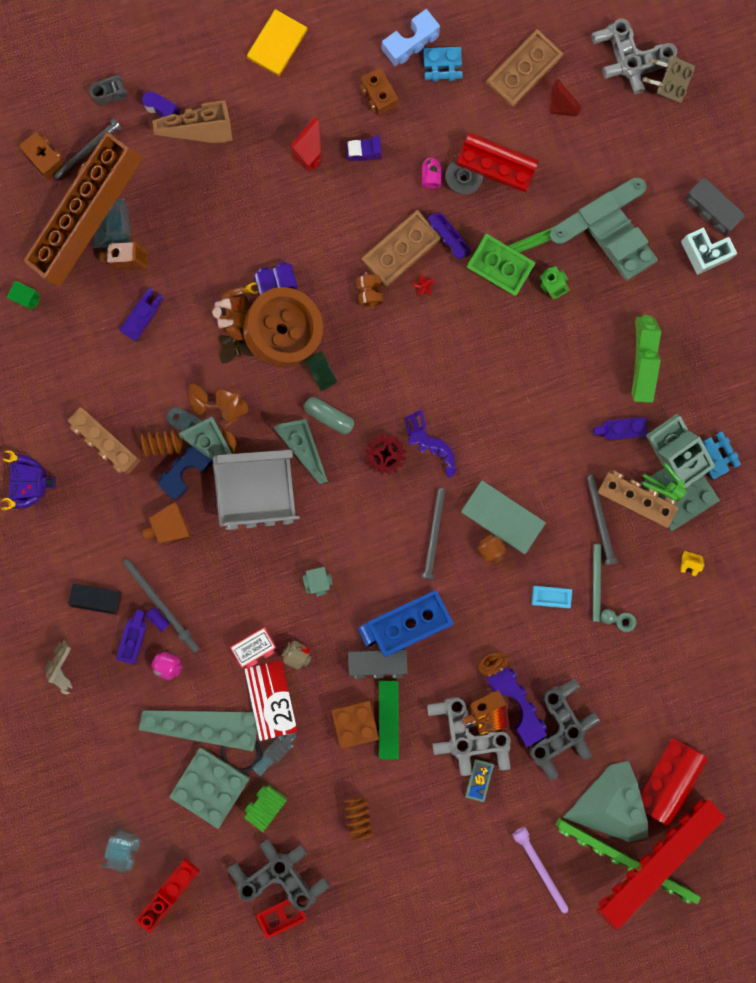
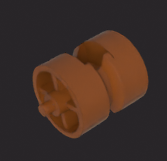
(369, 290)

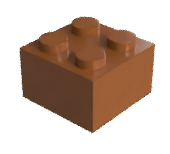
(355, 724)

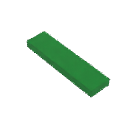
(388, 719)

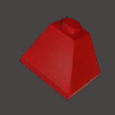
(307, 147)

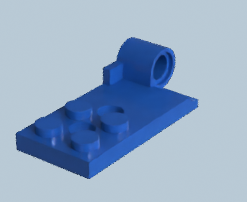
(390, 628)

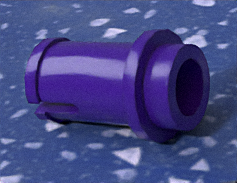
(157, 619)

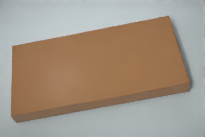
(524, 68)
(401, 248)

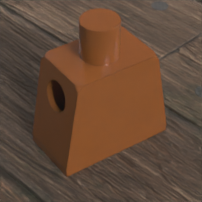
(125, 256)
(167, 525)

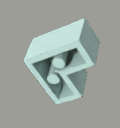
(704, 254)

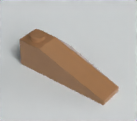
(205, 124)

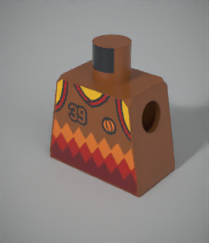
(488, 714)

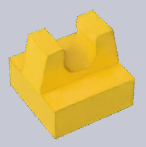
(692, 561)

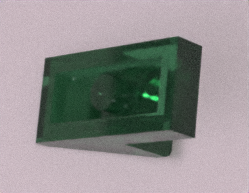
(321, 370)

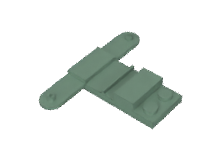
(612, 229)

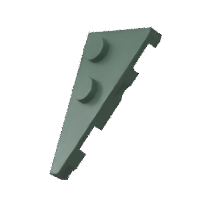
(206, 438)
(300, 441)

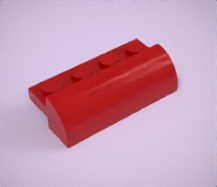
(497, 162)
(672, 781)

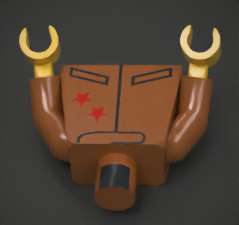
(232, 310)

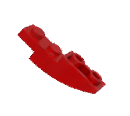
(167, 895)

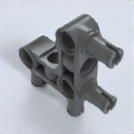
(559, 740)
(289, 879)

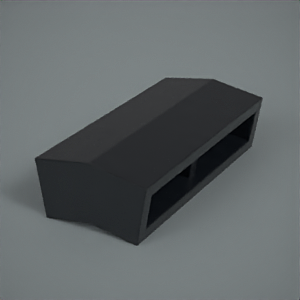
(95, 599)

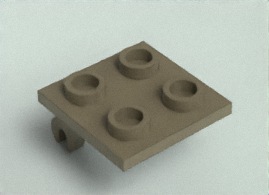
(675, 79)
(53, 668)

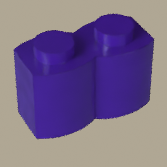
(278, 277)

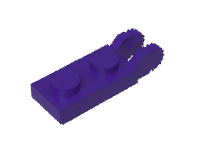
(450, 235)
(141, 316)

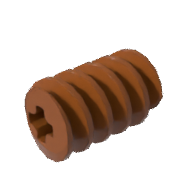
(162, 444)
(358, 817)

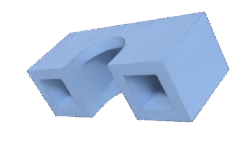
(399, 48)

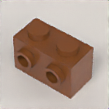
(378, 91)

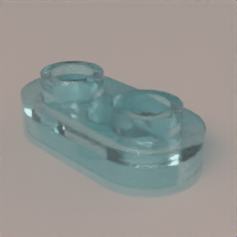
(184, 421)

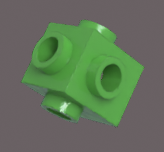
(554, 282)

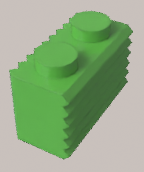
(265, 808)

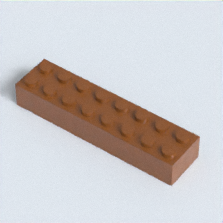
(83, 209)

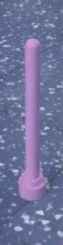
(522, 836)

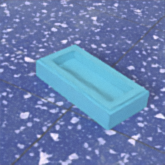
(551, 597)

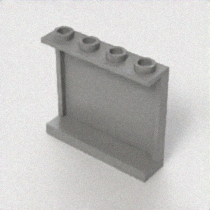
(254, 489)

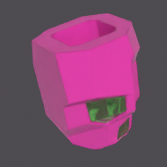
(431, 174)

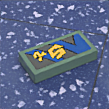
(479, 780)

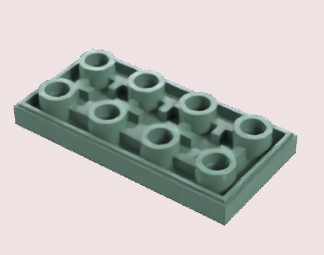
(503, 517)

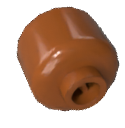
(492, 549)

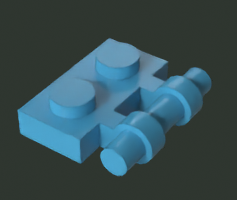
(442, 58)
(720, 462)

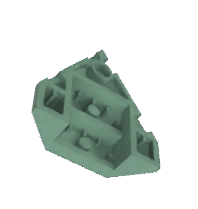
(613, 805)

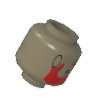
(296, 655)

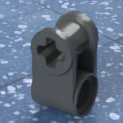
(109, 89)

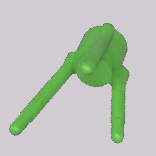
(674, 490)

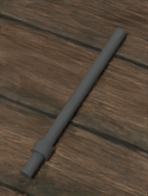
(184, 635)

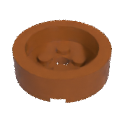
(292, 311)

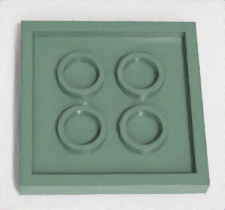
(695, 501)
(209, 787)

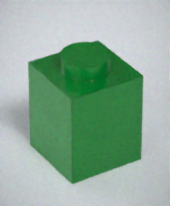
(24, 296)

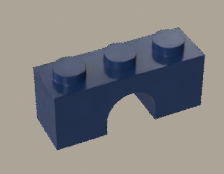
(173, 482)

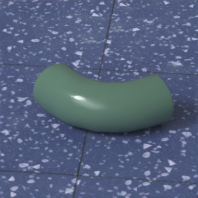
(329, 415)

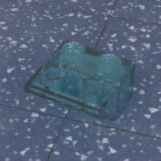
(114, 227)

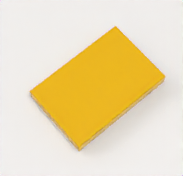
(277, 42)

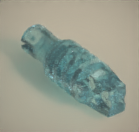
(274, 753)

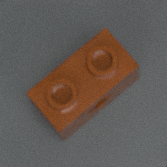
(34, 147)

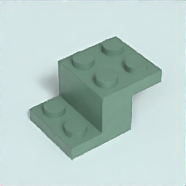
(680, 450)

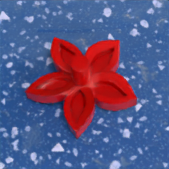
(424, 285)

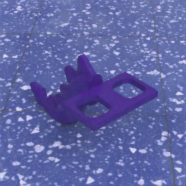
(425, 442)

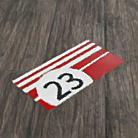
(270, 700)

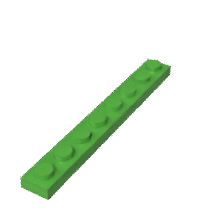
(619, 857)

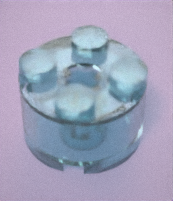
(121, 850)

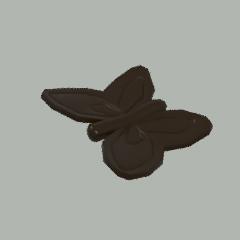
(231, 346)

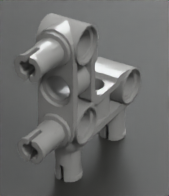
(627, 53)
(475, 743)

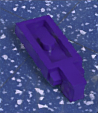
(622, 429)
(132, 638)

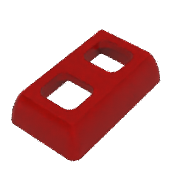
(285, 922)

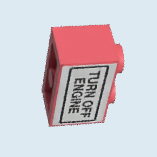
(253, 647)

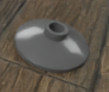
(453, 179)

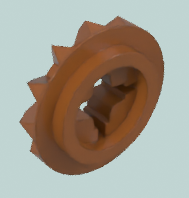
(493, 664)

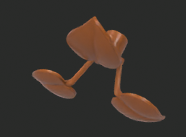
(226, 401)

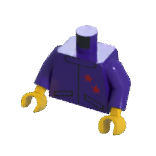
(26, 482)

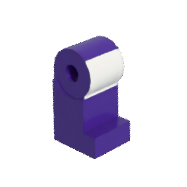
(157, 104)
(363, 149)

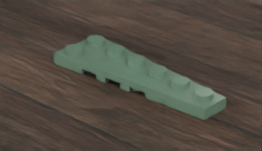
(218, 728)

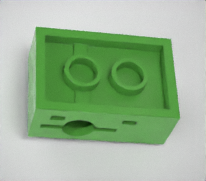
(501, 264)

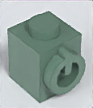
(317, 581)

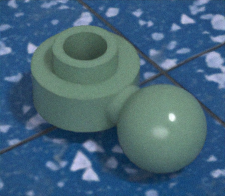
(608, 617)

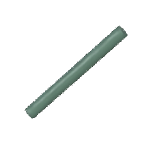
(596, 582)

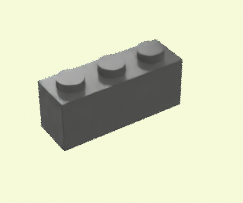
(714, 207)
(373, 663)

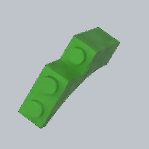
(647, 359)

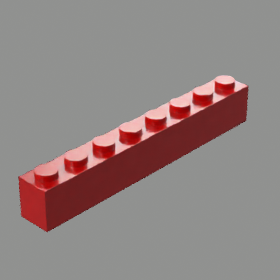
(660, 864)

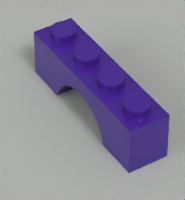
(528, 727)

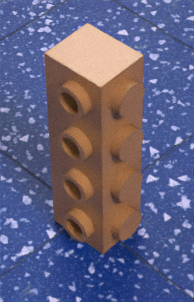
(106, 442)
(638, 499)

